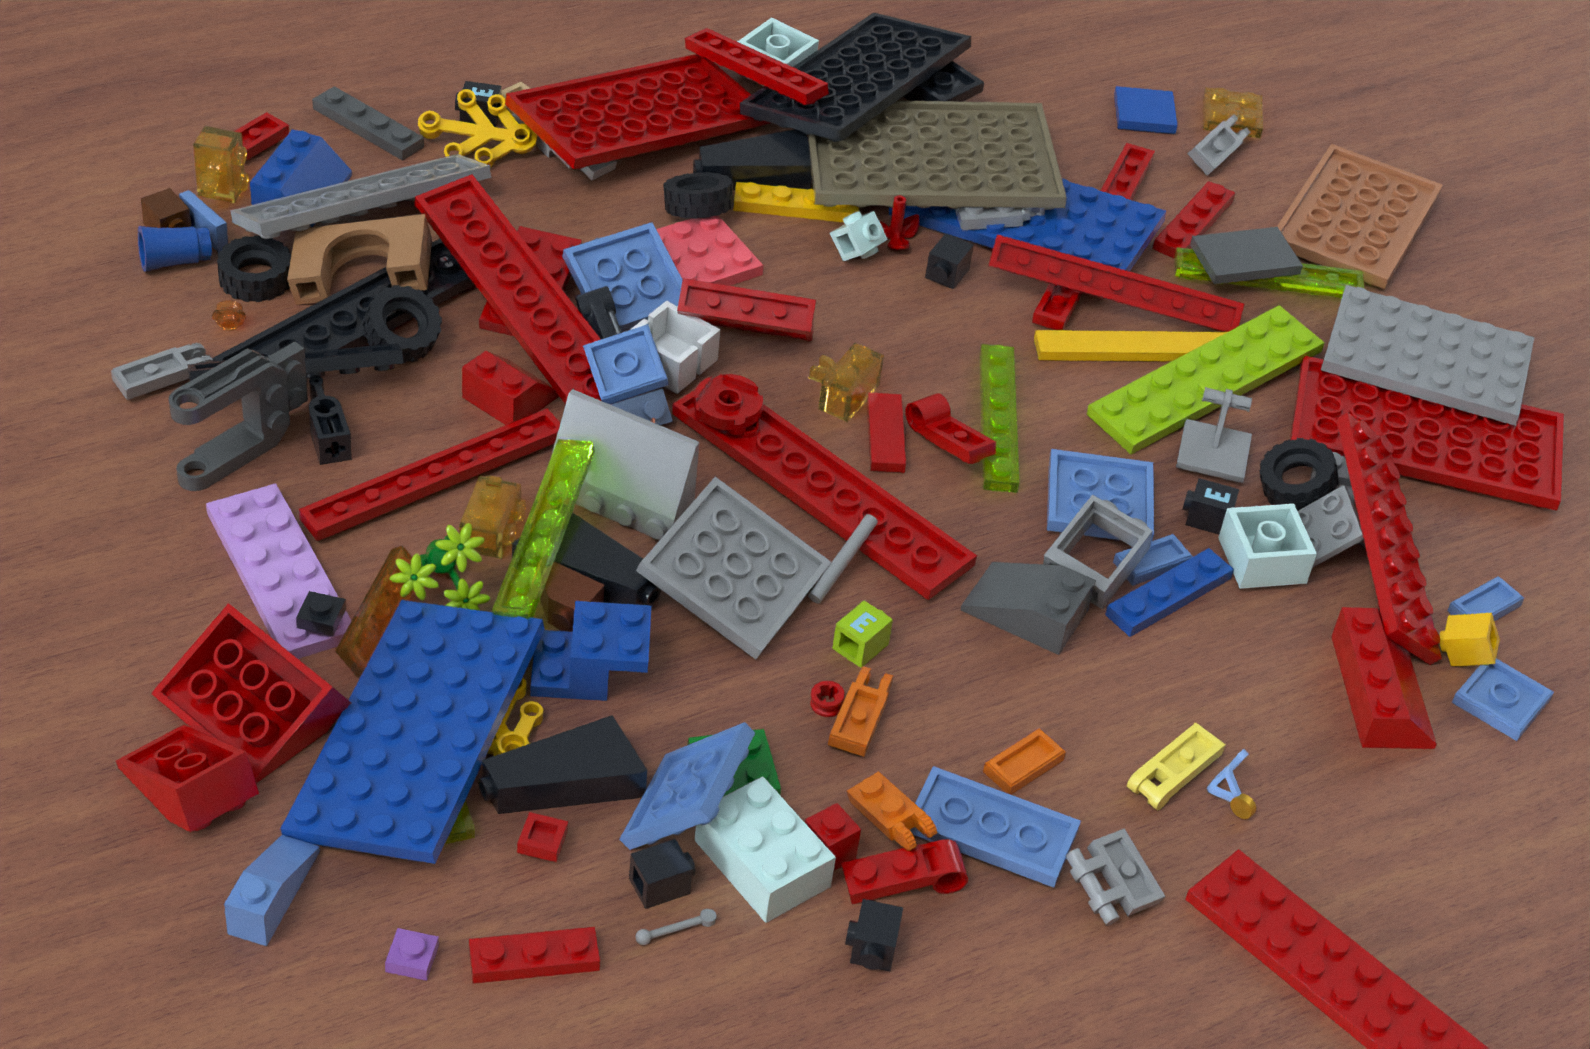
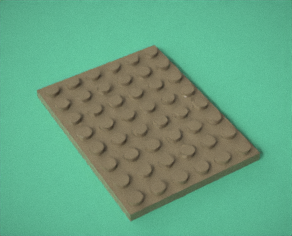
(942, 158)

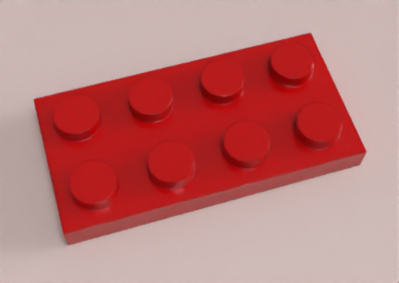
(549, 250)

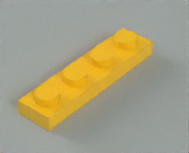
(786, 202)

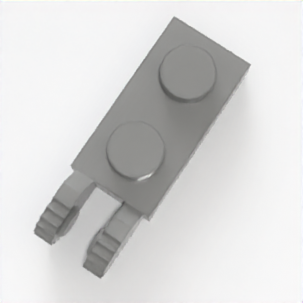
(1217, 145)
(158, 370)

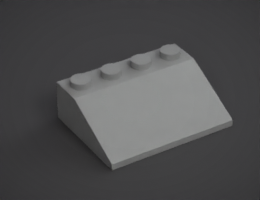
(638, 469)

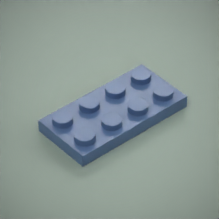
(997, 826)

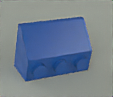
(297, 166)

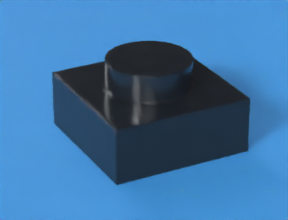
(321, 613)

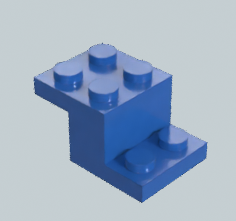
(601, 640)

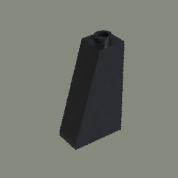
(762, 159)
(605, 561)
(565, 770)

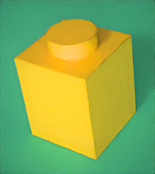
(1470, 639)

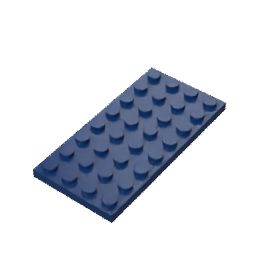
(1090, 226)
(414, 732)

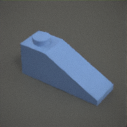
(268, 889)

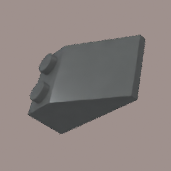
(1032, 601)

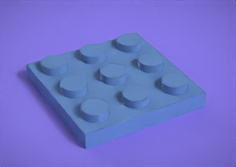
(633, 268)
(1079, 475)
(688, 787)

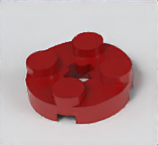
(712, 405)

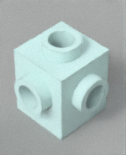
(859, 236)

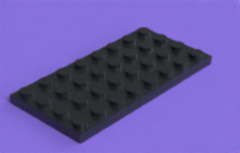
(864, 74)

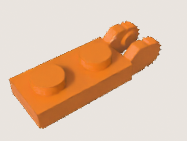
(860, 714)
(890, 810)

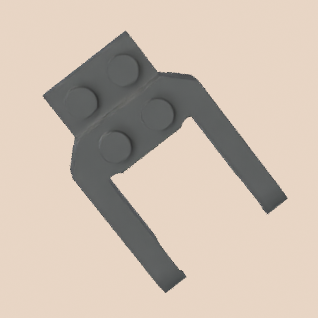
(268, 393)

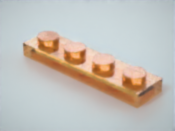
(373, 615)

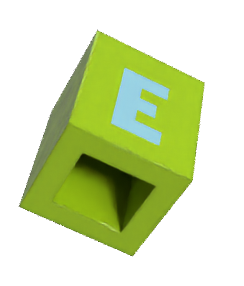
(862, 633)

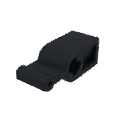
(328, 425)

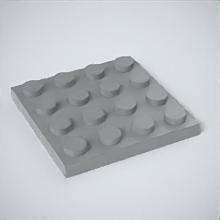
(734, 567)

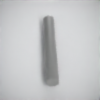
(842, 558)

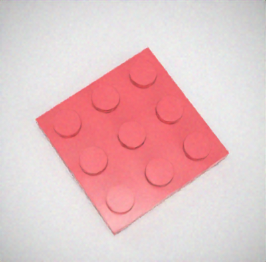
(709, 251)

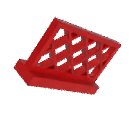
(748, 309)

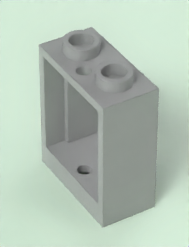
(1109, 518)

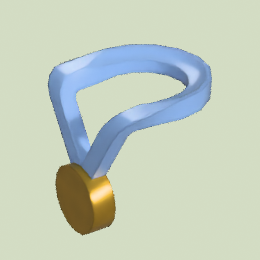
(1240, 803)

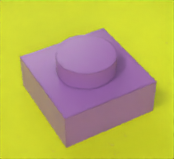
(412, 954)

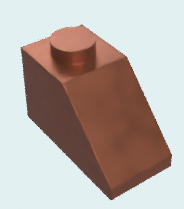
(562, 591)

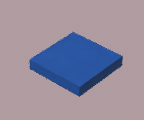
(1145, 110)

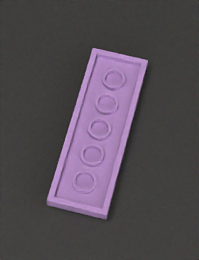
(274, 565)

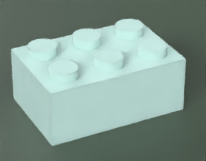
(766, 850)

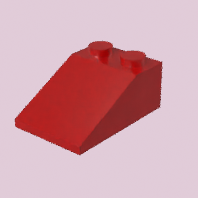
(190, 776)

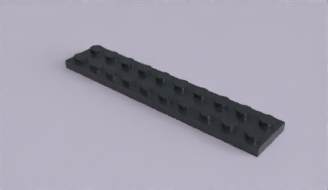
(339, 318)

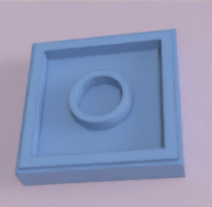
(626, 365)
(1503, 698)

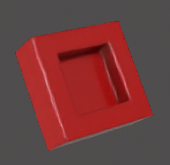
(542, 837)

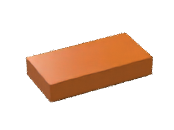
(1024, 761)

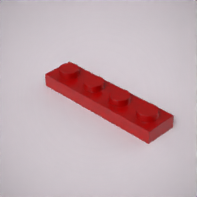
(1194, 218)

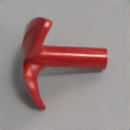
(900, 227)

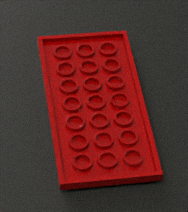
(633, 110)
(1438, 440)

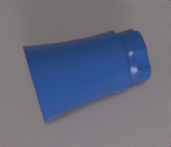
(172, 246)

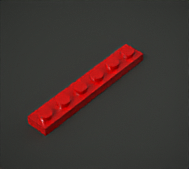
(757, 66)

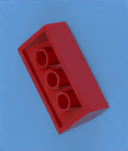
(1380, 683)

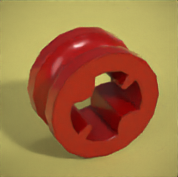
(830, 689)

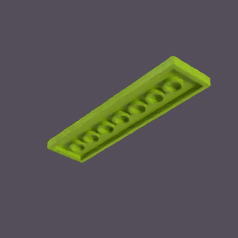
(1234, 361)

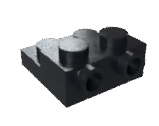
(947, 84)

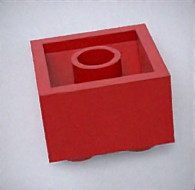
(504, 388)

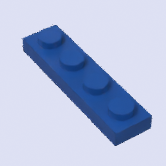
(1169, 592)

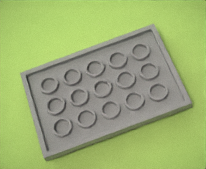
(1429, 354)

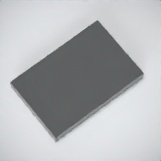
(1246, 255)

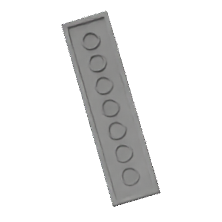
(355, 196)

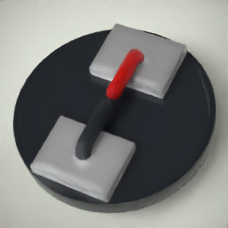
(446, 262)

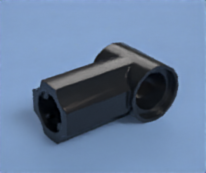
(599, 311)

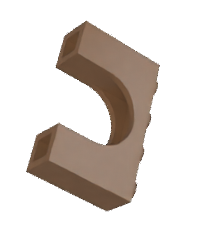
(324, 249)

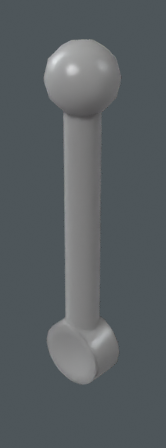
(706, 918)

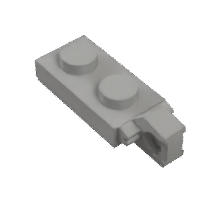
(978, 217)

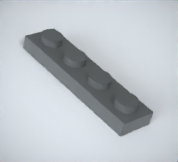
(368, 123)

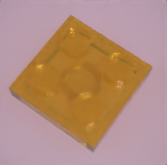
(1222, 104)

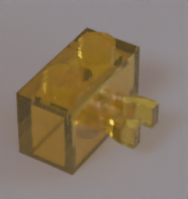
(220, 164)
(847, 381)
(493, 514)

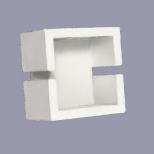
(683, 344)

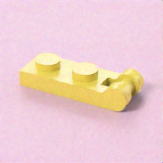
(1176, 765)

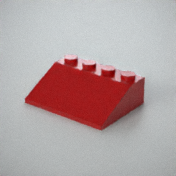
(250, 693)

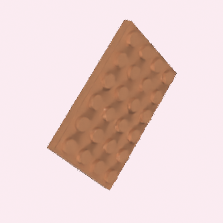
(1358, 214)

